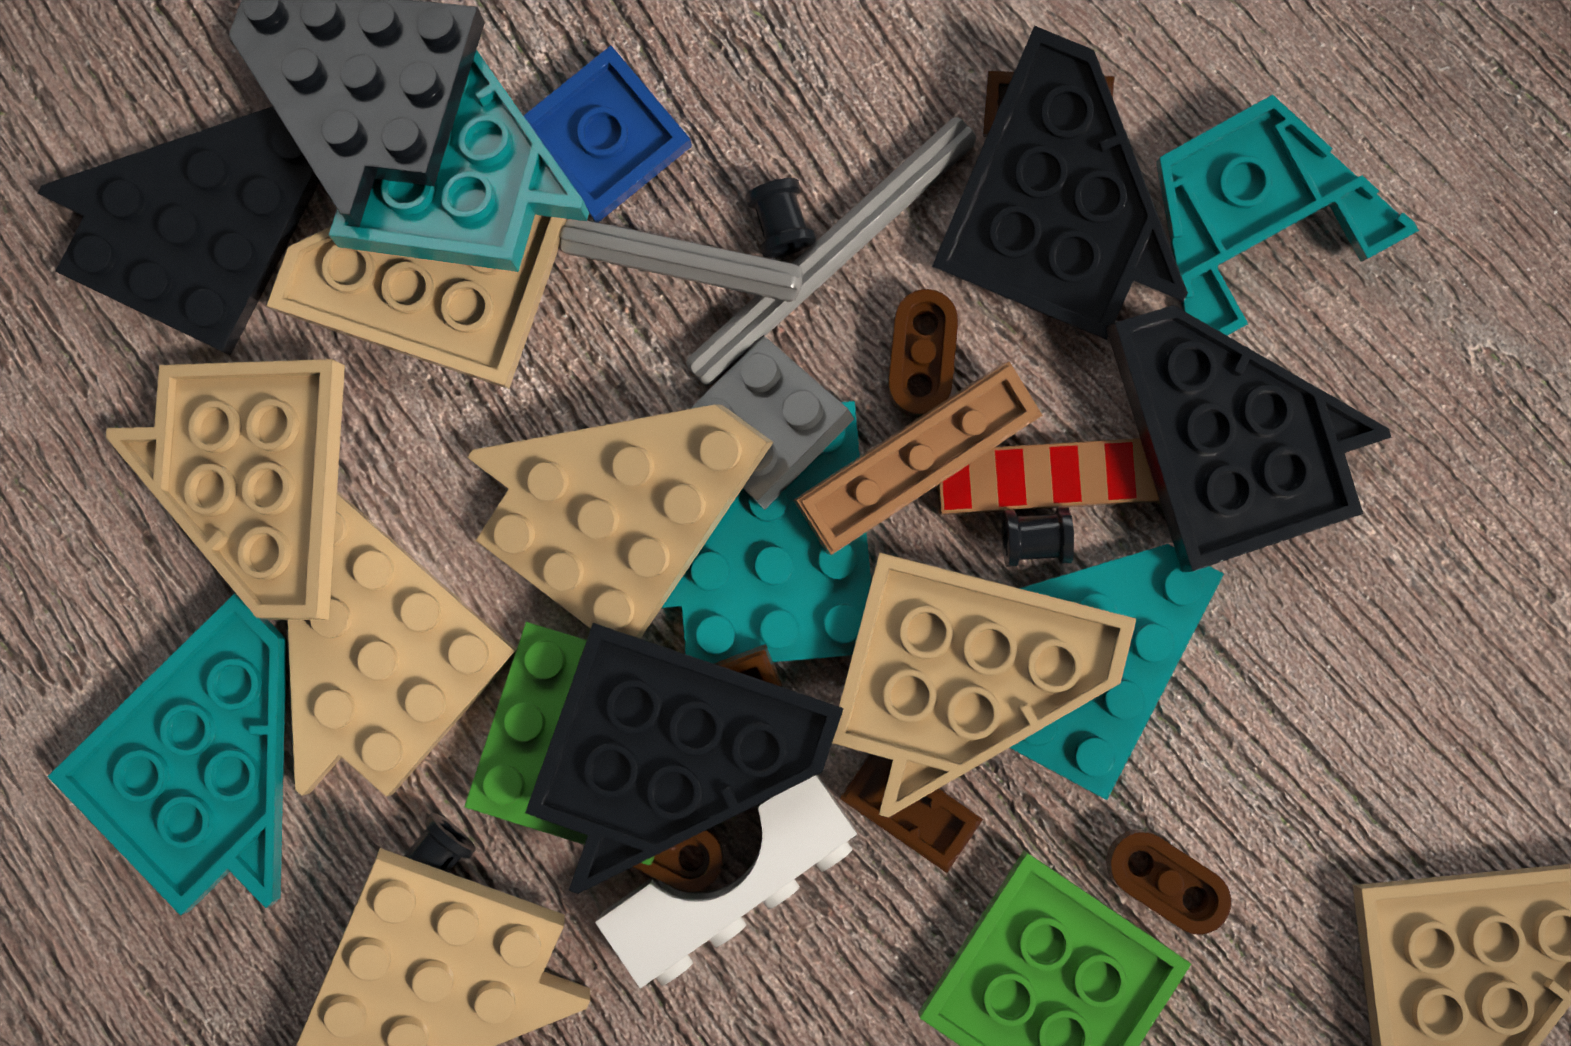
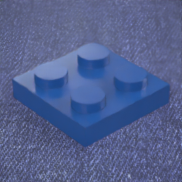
(607, 132)

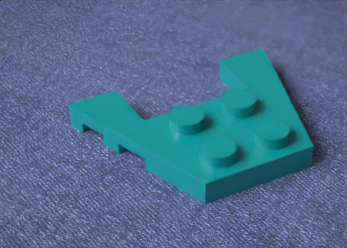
(1251, 183)

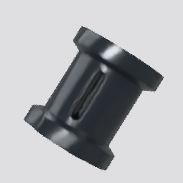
(780, 217)
(1037, 536)
(441, 844)

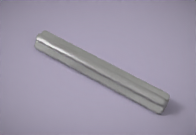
(682, 259)

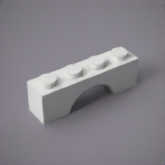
(662, 925)

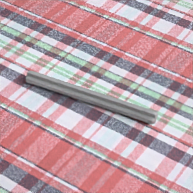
(835, 248)

